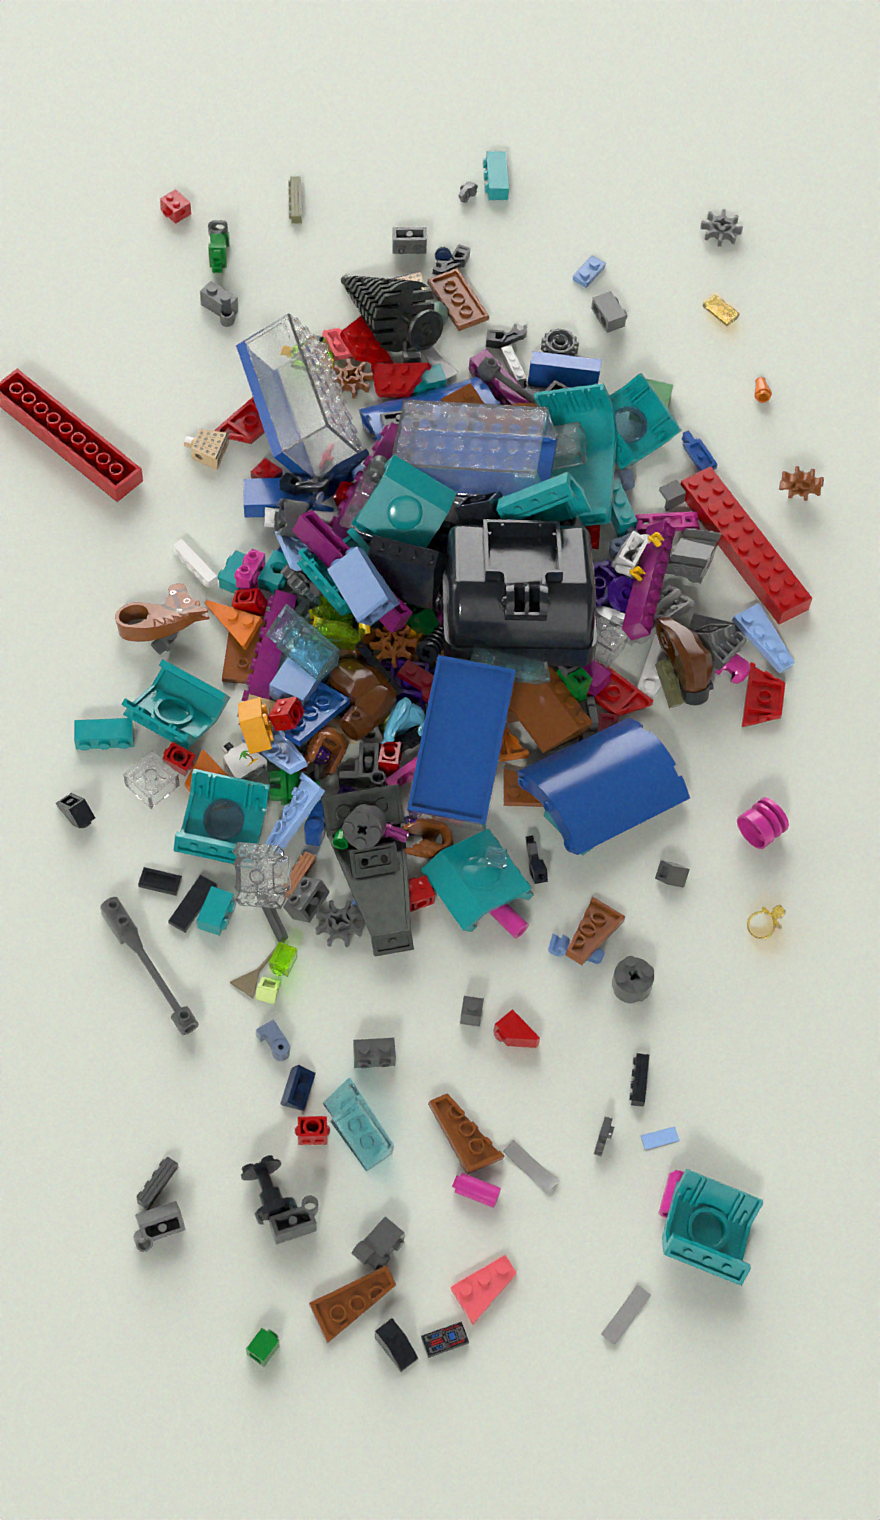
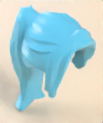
(403, 719)

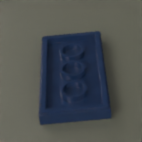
(346, 466)

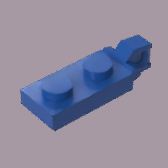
(698, 452)

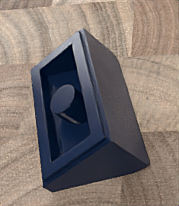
(298, 1088)

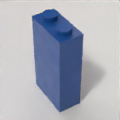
(266, 493)

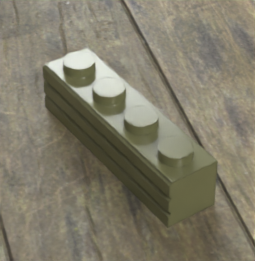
(669, 683)

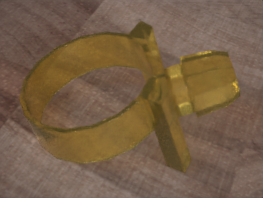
(778, 912)

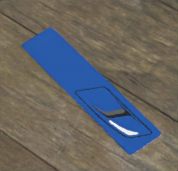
(332, 488)

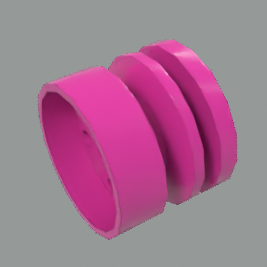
(762, 823)

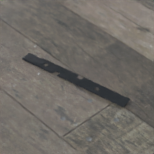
(375, 663)

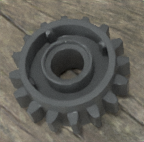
(560, 342)

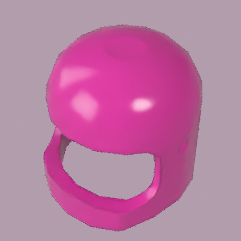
(738, 668)

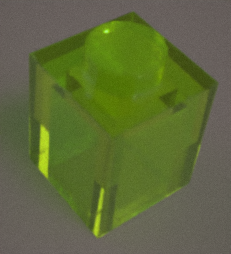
(282, 959)

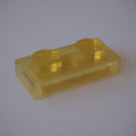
(721, 309)

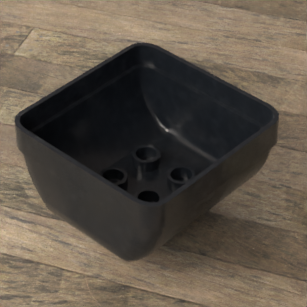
(520, 591)

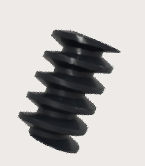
(430, 646)

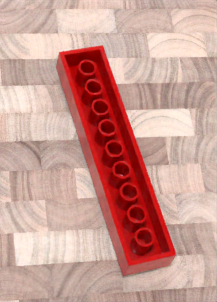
(69, 436)
(746, 546)

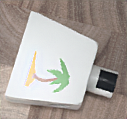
(242, 764)

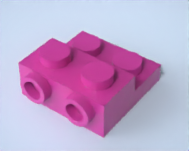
(251, 567)

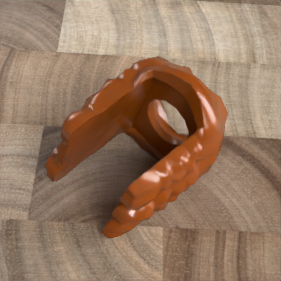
(336, 747)
(429, 830)

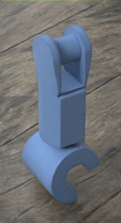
(559, 946)

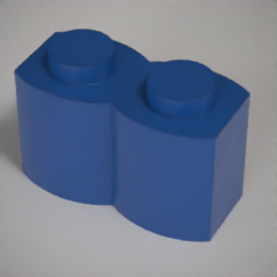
(315, 826)

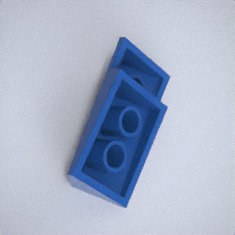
(566, 369)

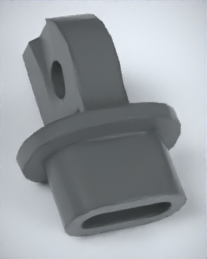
(467, 190)
(162, 645)

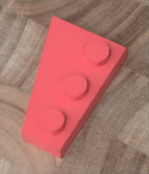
(482, 1287)

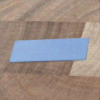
(659, 1138)

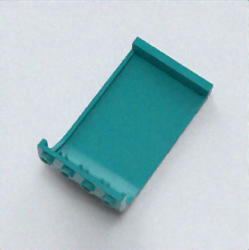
(596, 414)

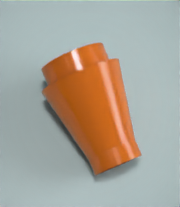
(762, 390)

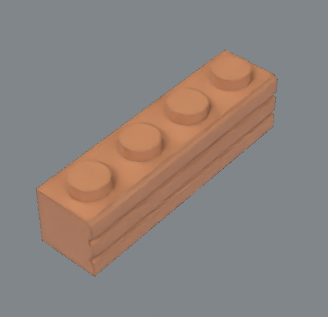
(300, 869)

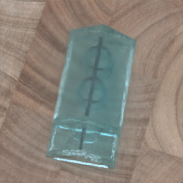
(303, 643)
(527, 669)
(358, 1125)

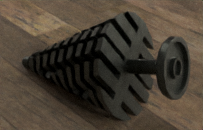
(396, 311)

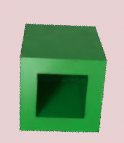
(263, 1346)

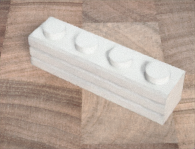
(513, 365)

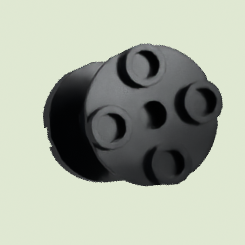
(271, 1197)

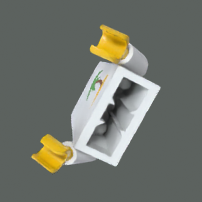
(631, 551)

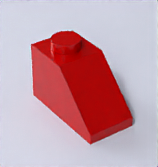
(515, 1031)

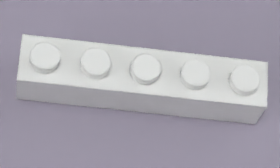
(194, 563)

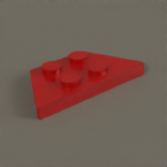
(362, 343)
(397, 378)
(243, 424)
(621, 696)
(763, 697)

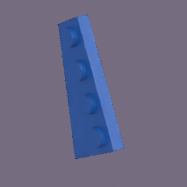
(320, 710)

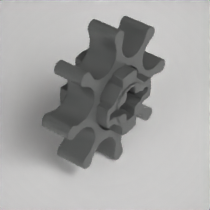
(721, 227)
(298, 582)
(341, 917)

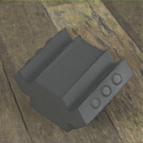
(693, 554)
(721, 642)

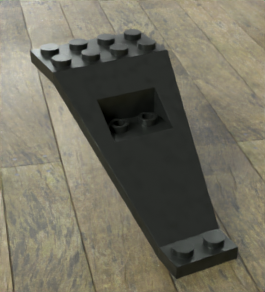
(378, 886)

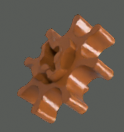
(352, 378)
(801, 483)
(400, 646)

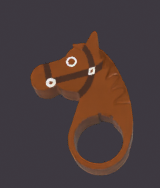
(160, 620)

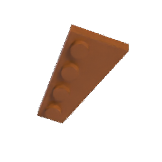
(513, 794)
(594, 929)
(467, 1141)
(343, 1306)

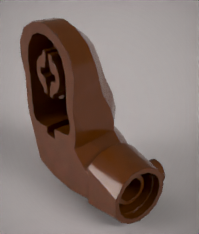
(369, 696)

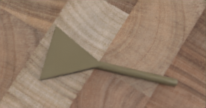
(248, 982)

